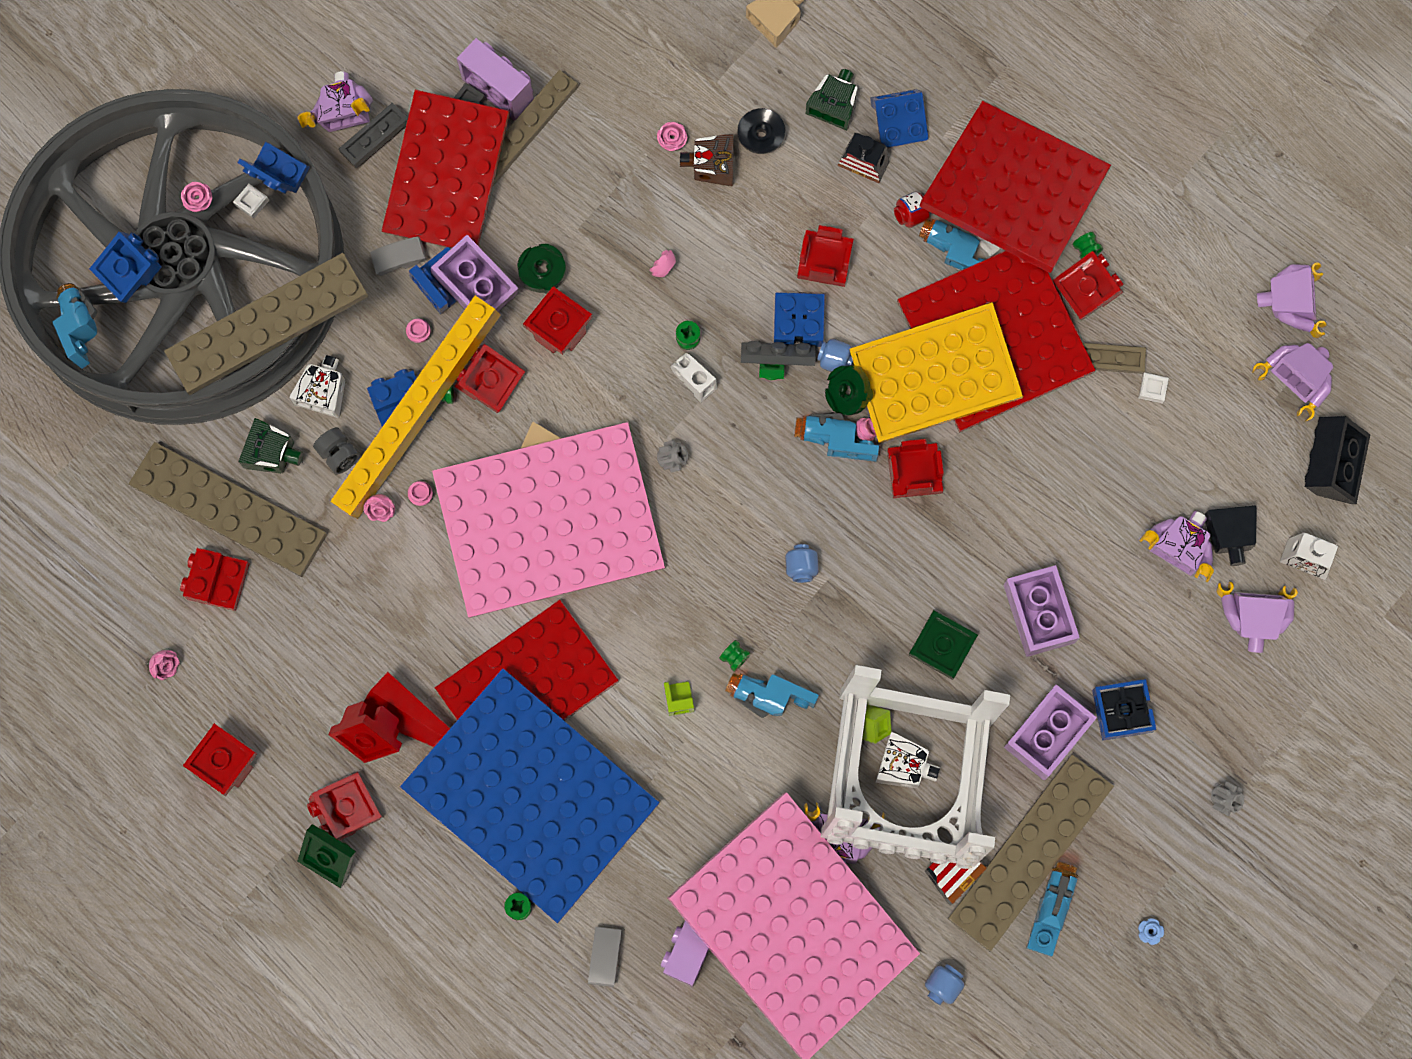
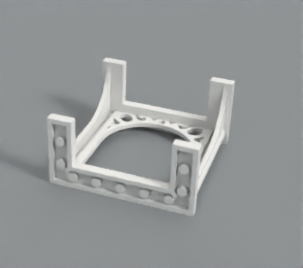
(842, 824)

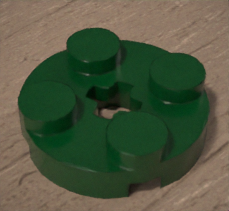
(536, 256)
(860, 390)

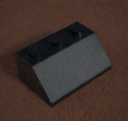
(1337, 459)

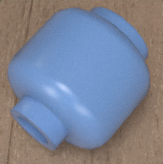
(834, 354)
(802, 563)
(944, 984)

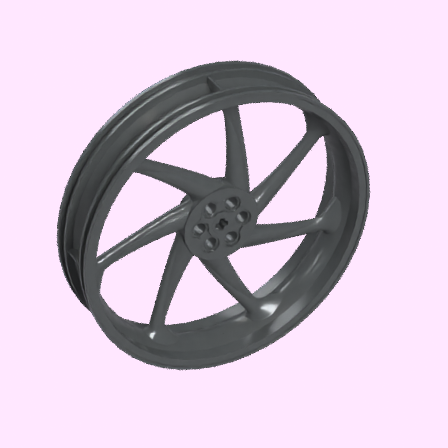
(52, 177)

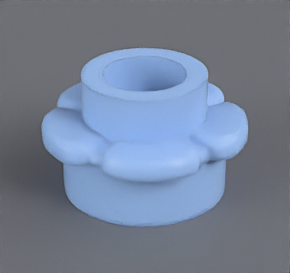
(1145, 936)

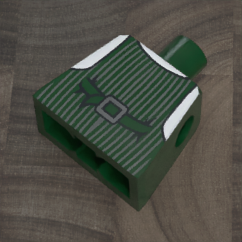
(834, 100)
(268, 449)

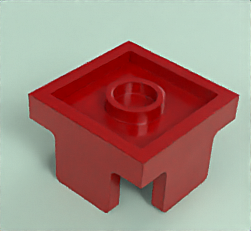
(825, 256)
(558, 322)
(915, 469)
(367, 737)
(221, 760)

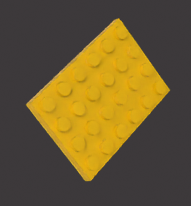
(937, 372)

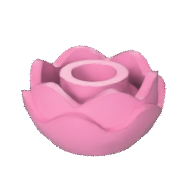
(672, 129)
(196, 189)
(663, 264)
(379, 508)
(163, 664)

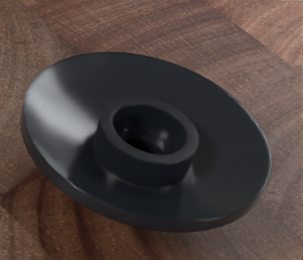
(761, 121)

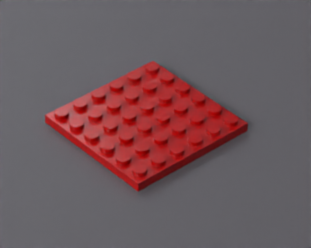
(1015, 186)
(1031, 317)

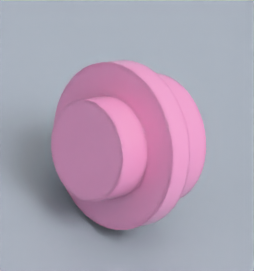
(418, 330)
(865, 429)
(420, 493)

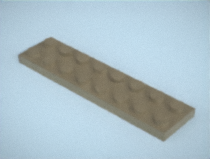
(266, 323)
(228, 509)
(1030, 853)

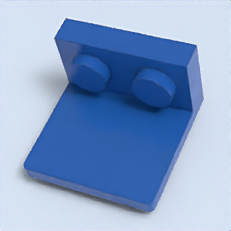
(900, 117)
(276, 169)
(430, 287)

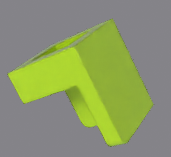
(678, 698)
(876, 724)

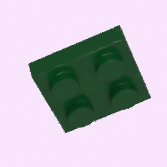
(943, 645)
(326, 856)

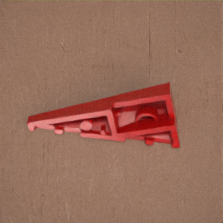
(413, 716)

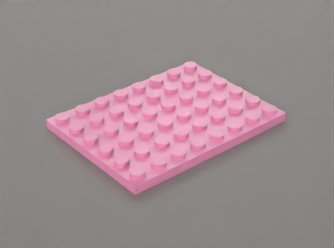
(548, 519)
(794, 926)

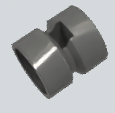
(334, 448)

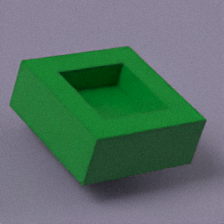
(771, 371)

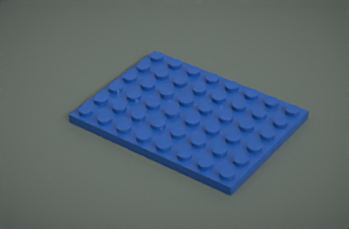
(529, 795)

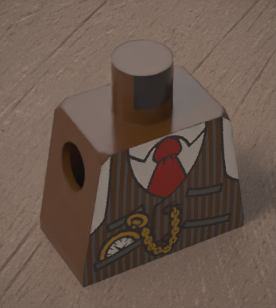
(711, 159)

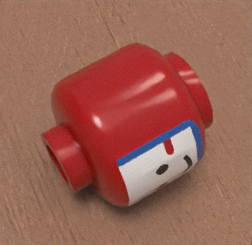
(908, 211)

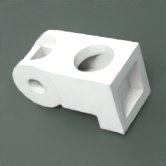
(694, 376)

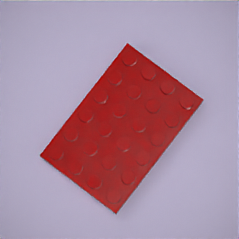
(445, 170)
(545, 656)

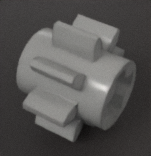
(672, 456)
(1227, 798)

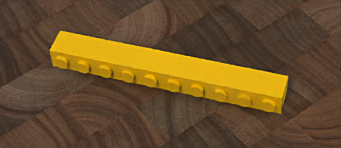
(416, 407)

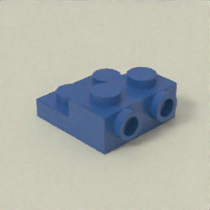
(125, 265)
(389, 393)

